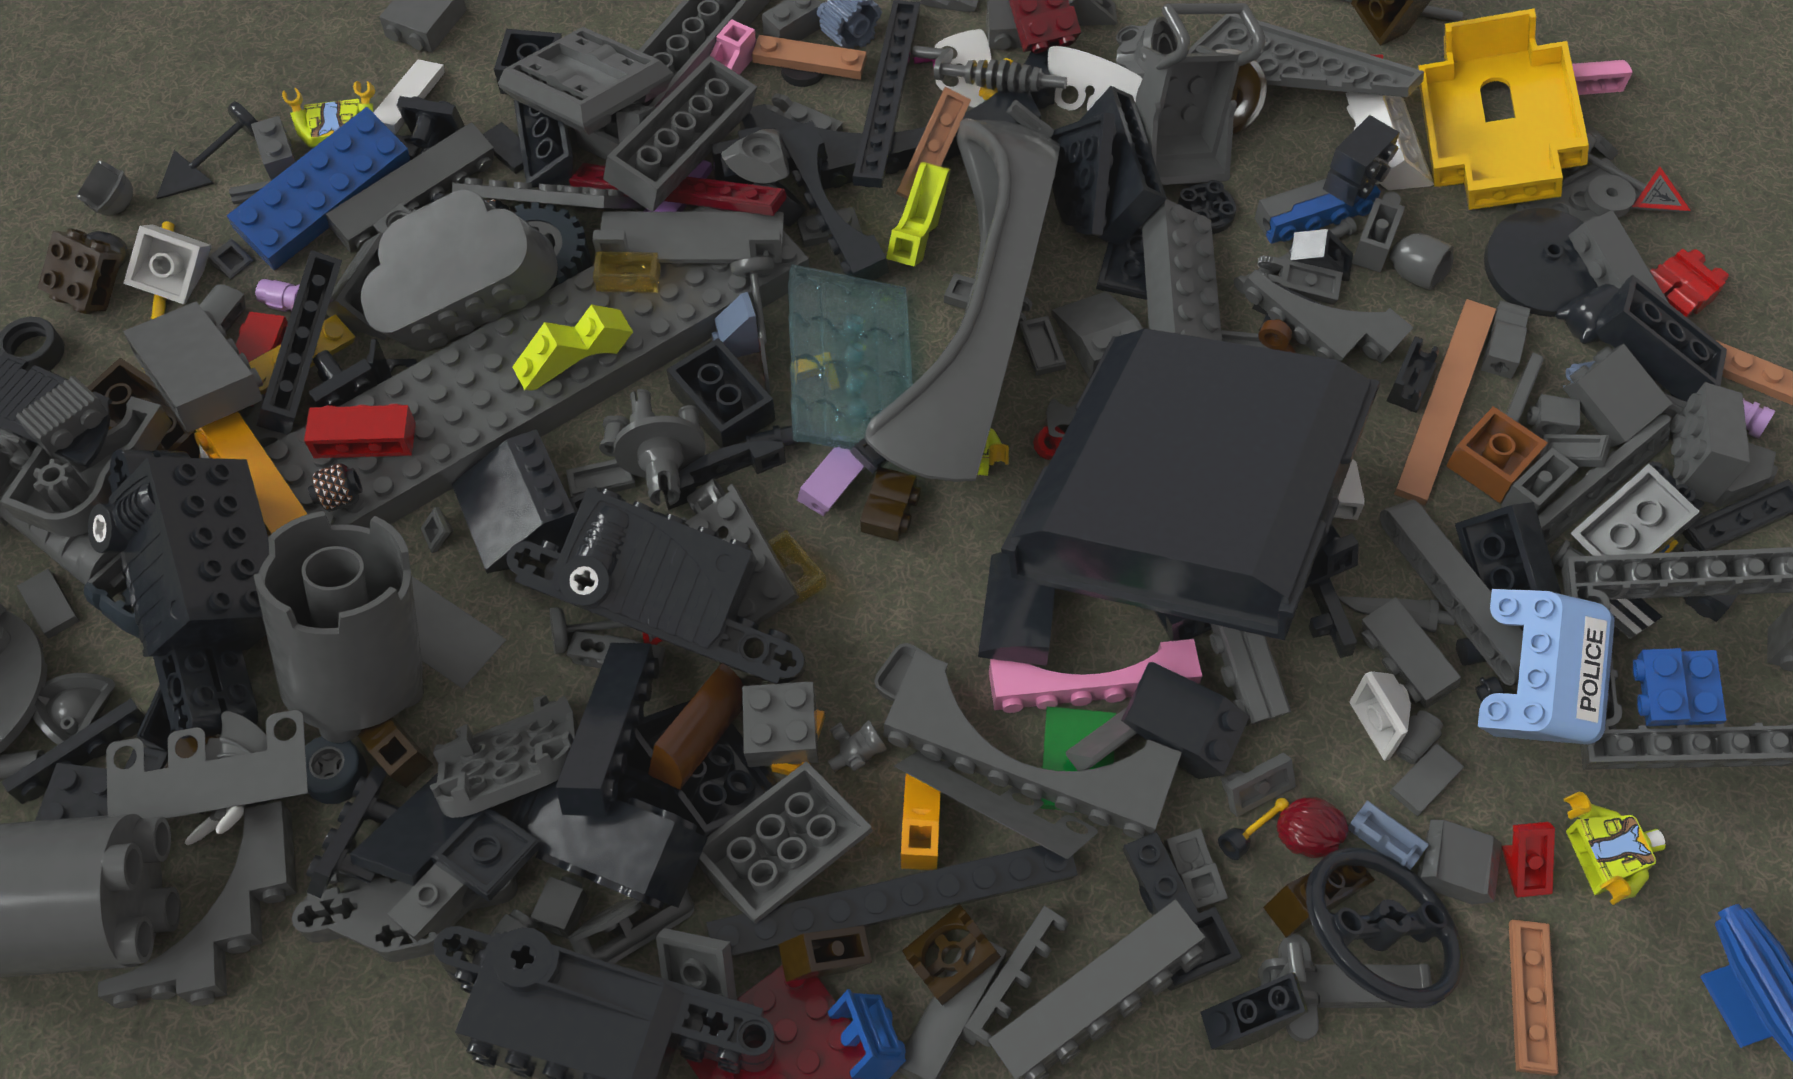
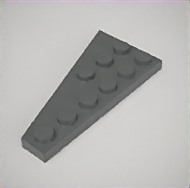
(549, 194)

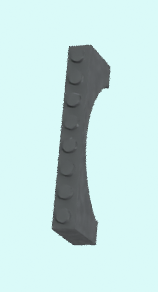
(1119, 794)

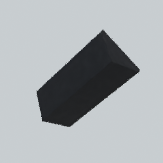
(551, 143)

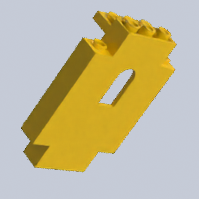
(1506, 157)

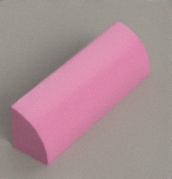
(1601, 76)

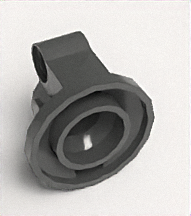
(1155, 35)

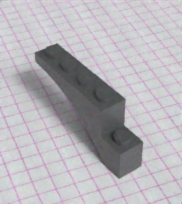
(1327, 329)

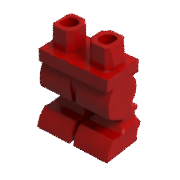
(1689, 281)

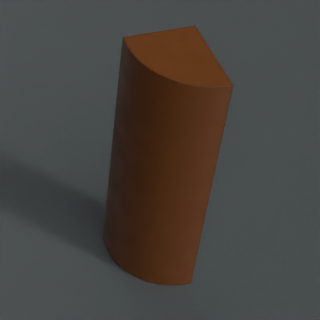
(697, 728)

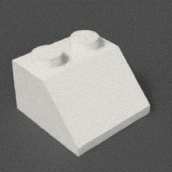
(166, 263)

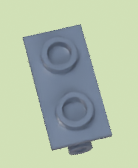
(1387, 835)

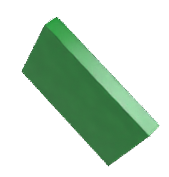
(1062, 731)

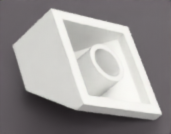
(1383, 710)

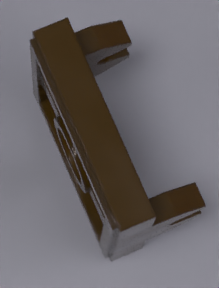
(983, 958)

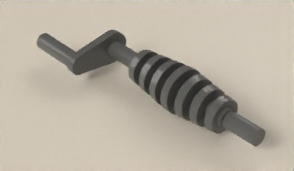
(991, 74)

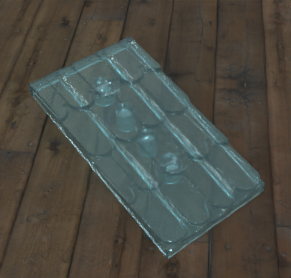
(844, 353)

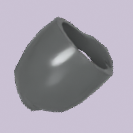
(1422, 259)

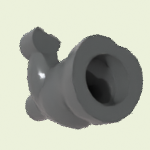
(856, 749)

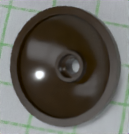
(1249, 93)

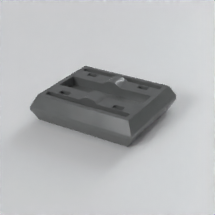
(585, 79)

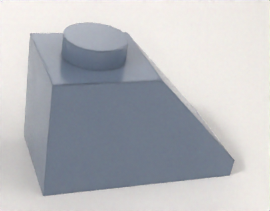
(738, 327)

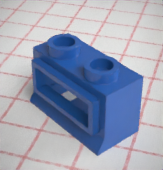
(874, 1029)

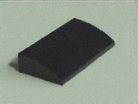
(1015, 617)

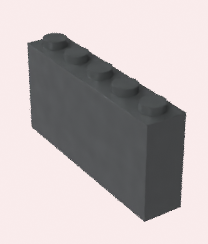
(194, 365)

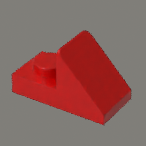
(1531, 859)

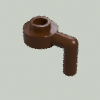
(1276, 335)

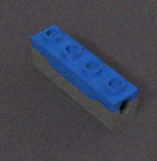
(1306, 210)

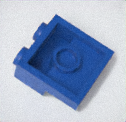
(1679, 687)

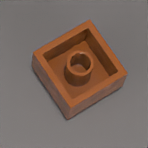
(1496, 454)

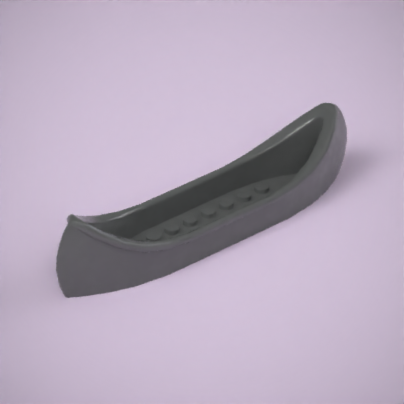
(947, 414)

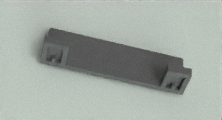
(692, 235)

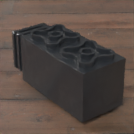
(630, 850)

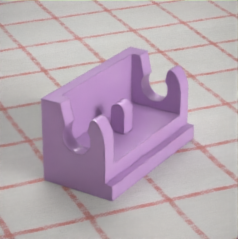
(829, 480)

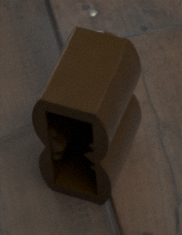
(889, 504)

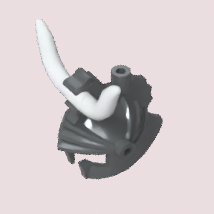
(237, 738)

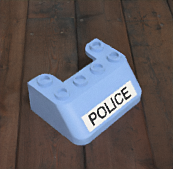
(1560, 671)

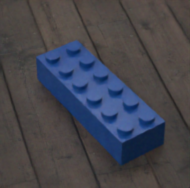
(295, 203)

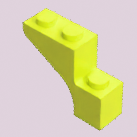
(920, 215)
(561, 346)

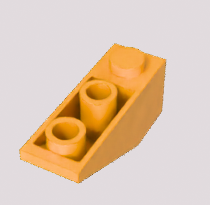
(920, 825)

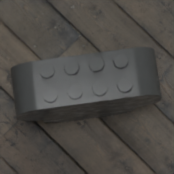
(454, 271)

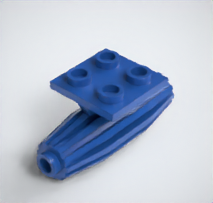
(1758, 983)

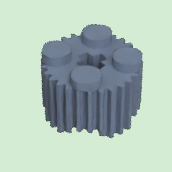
(849, 21)

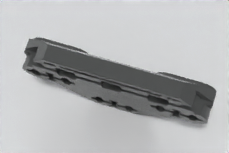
(370, 922)

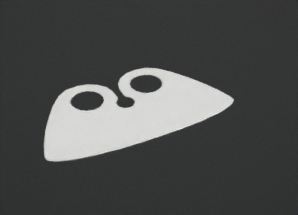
(969, 46)
(1088, 69)

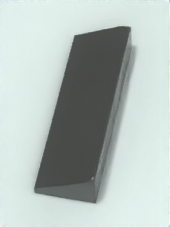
(1100, 743)

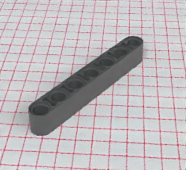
(1454, 586)

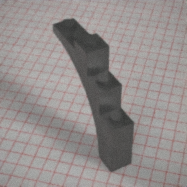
(233, 924)

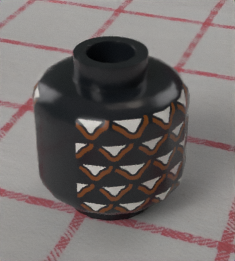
(335, 487)

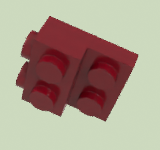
(1045, 23)

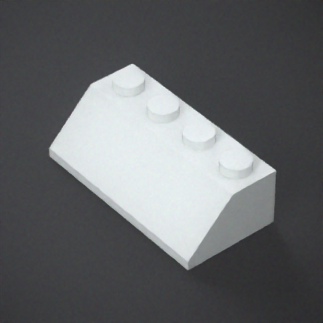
(1409, 164)

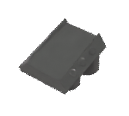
(1460, 862)

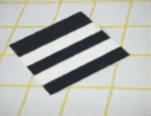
(1633, 615)

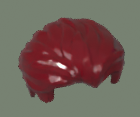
(1312, 827)

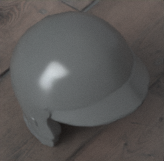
(106, 190)

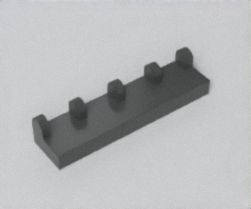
(1012, 974)

